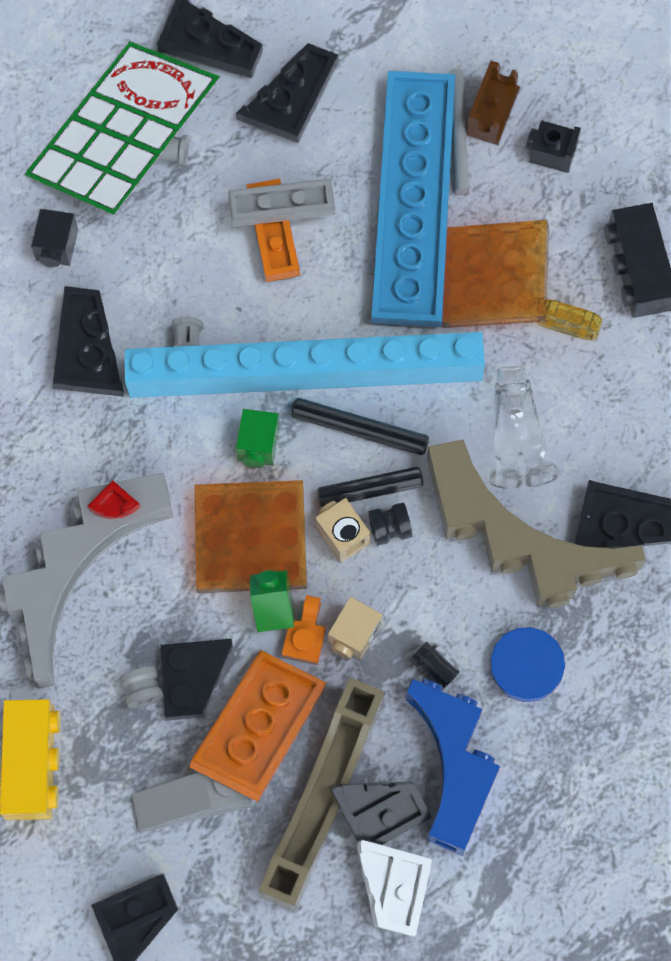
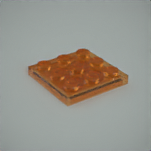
(496, 274)
(247, 532)

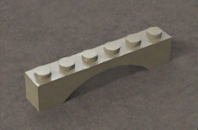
(317, 808)

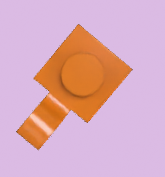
(306, 638)

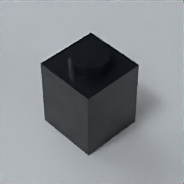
(54, 237)

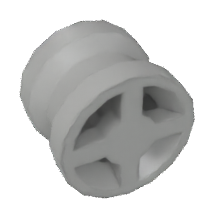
(141, 687)

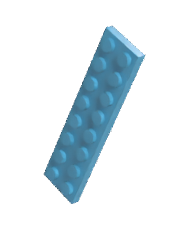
(413, 199)

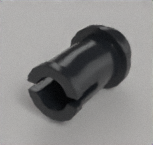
(435, 664)

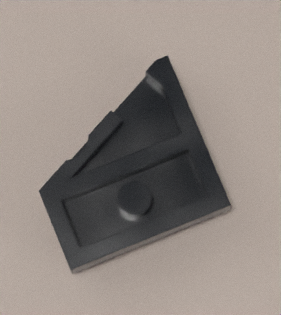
(191, 675)
(135, 917)

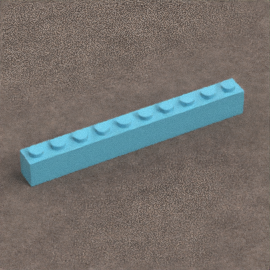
(304, 364)

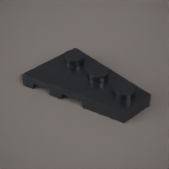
(202, 39)
(293, 95)

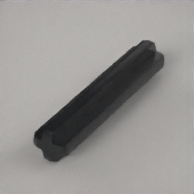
(371, 486)

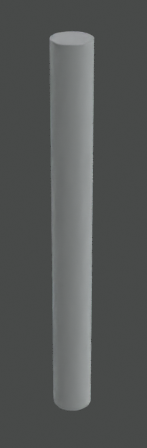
(459, 135)

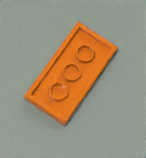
(258, 725)

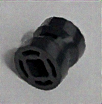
(382, 526)

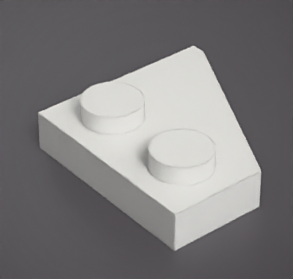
(394, 886)

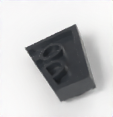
(84, 346)
(622, 518)

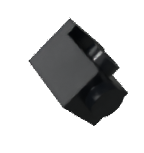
(553, 145)

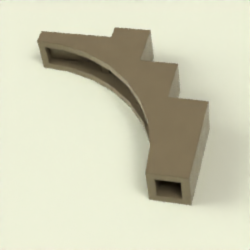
(510, 543)

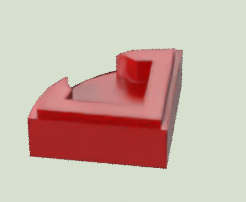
(113, 502)

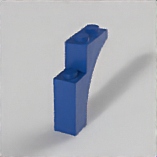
(465, 775)

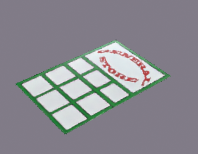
(121, 127)

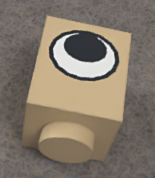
(342, 529)
(354, 630)

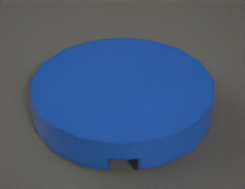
(527, 664)

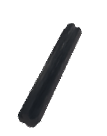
(360, 426)

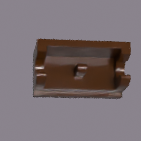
(493, 104)

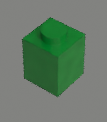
(257, 438)
(272, 600)

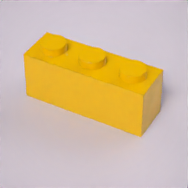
(29, 760)

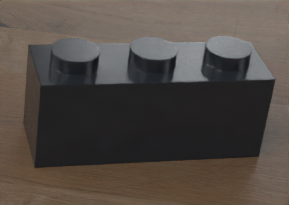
(640, 259)

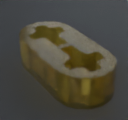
(572, 320)

